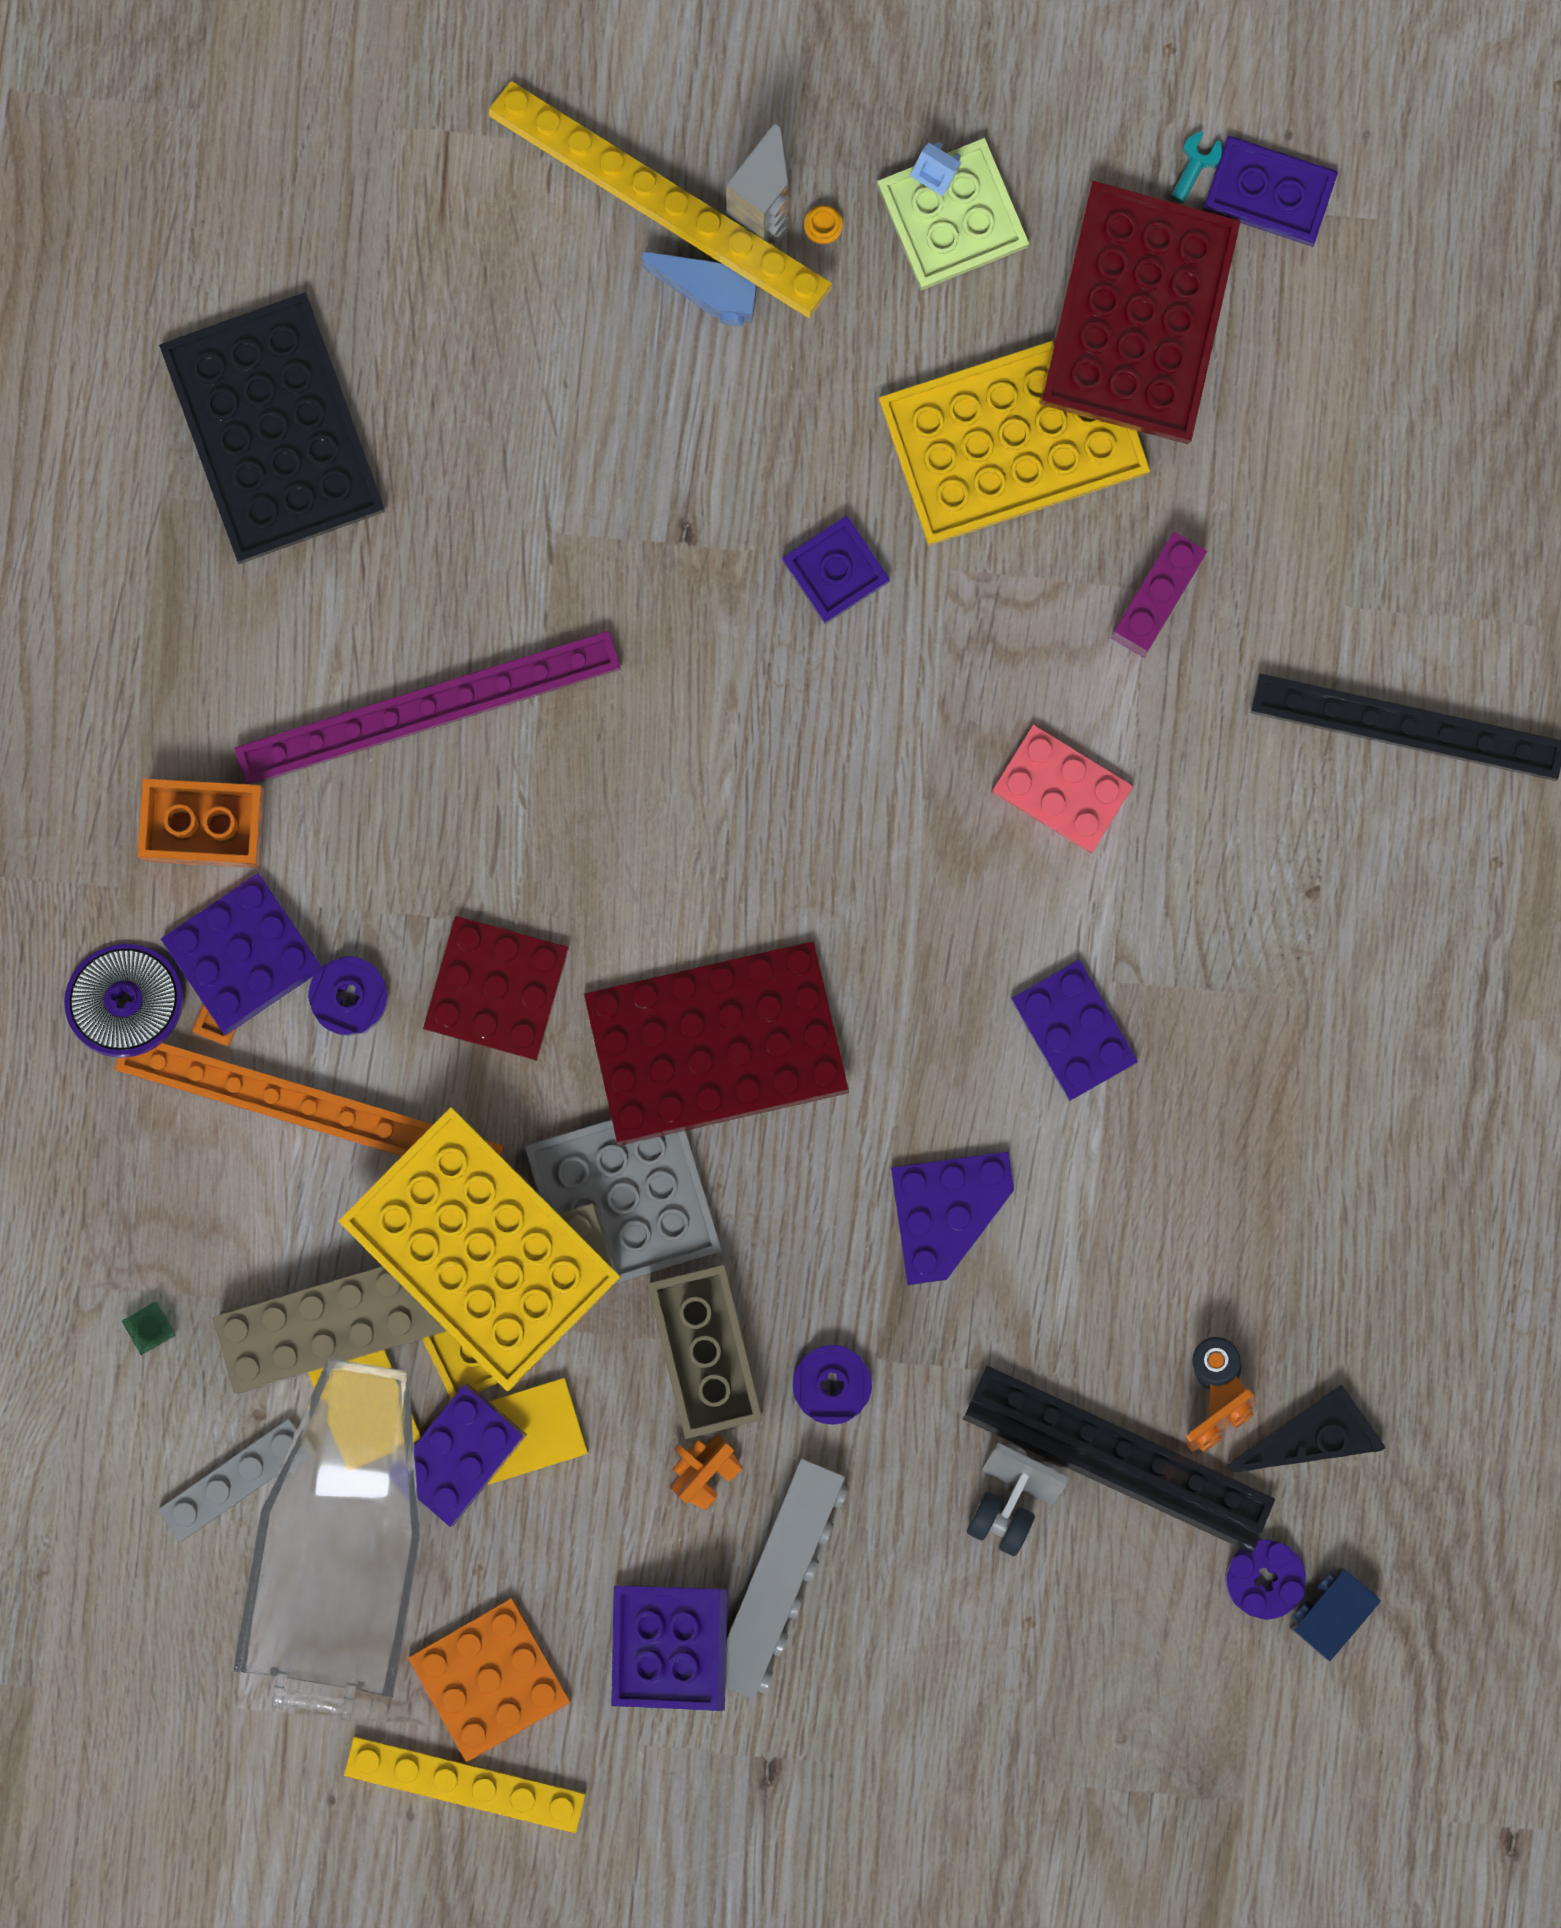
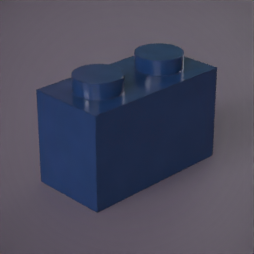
(1333, 1613)

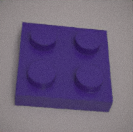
(835, 570)

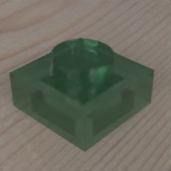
(149, 1328)

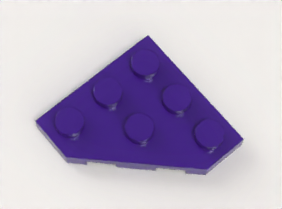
(946, 1210)

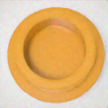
(823, 224)

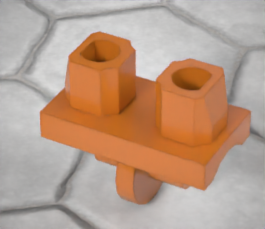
(699, 1466)

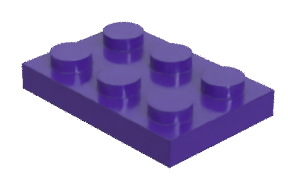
(1074, 1030)
(462, 1453)

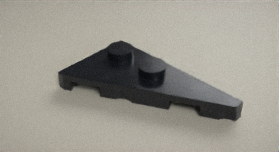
(1322, 1431)

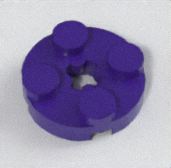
(358, 1016)
(848, 1368)
(1285, 1591)

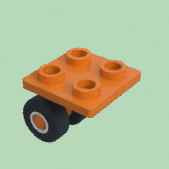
(1219, 1369)

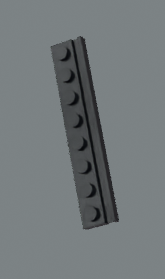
(1119, 1459)

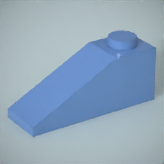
(707, 285)

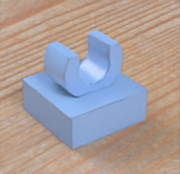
(936, 168)

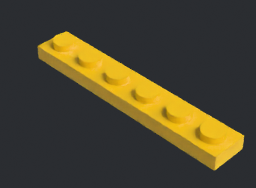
(464, 1784)

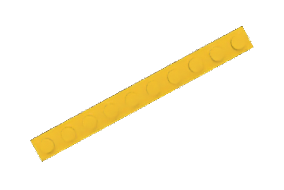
(660, 199)

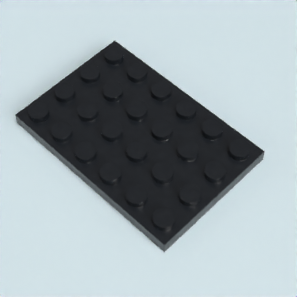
(272, 428)

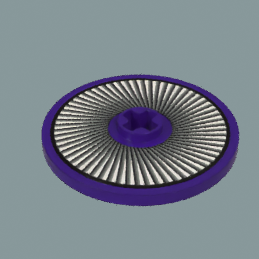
(141, 1023)

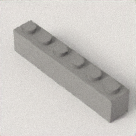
(778, 1577)

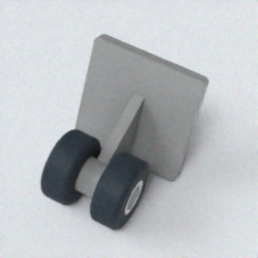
(1024, 1474)

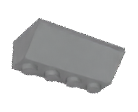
(759, 190)

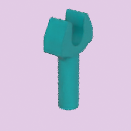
(1195, 164)

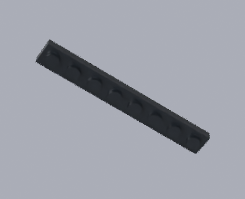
(1407, 727)

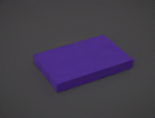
(1270, 191)

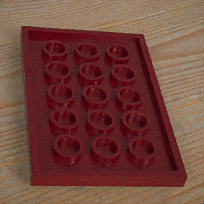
(1139, 312)
(716, 1043)

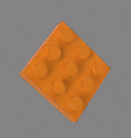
(489, 1680)

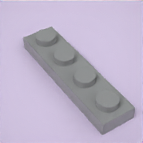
(228, 1483)

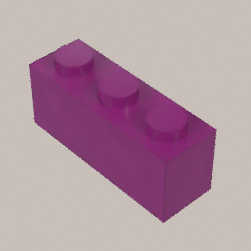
(1159, 594)

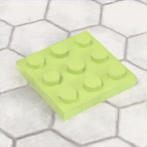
(962, 228)

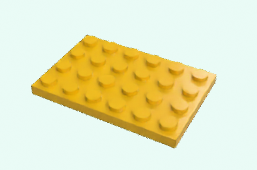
(989, 453)
(479, 1249)

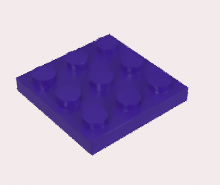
(241, 954)
(669, 1647)

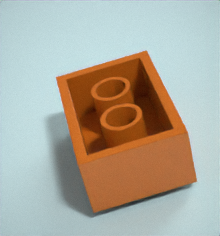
(201, 823)

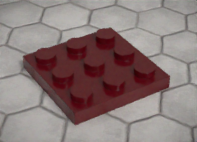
(496, 988)

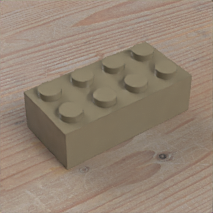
(704, 1351)

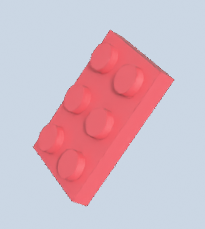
(1062, 789)

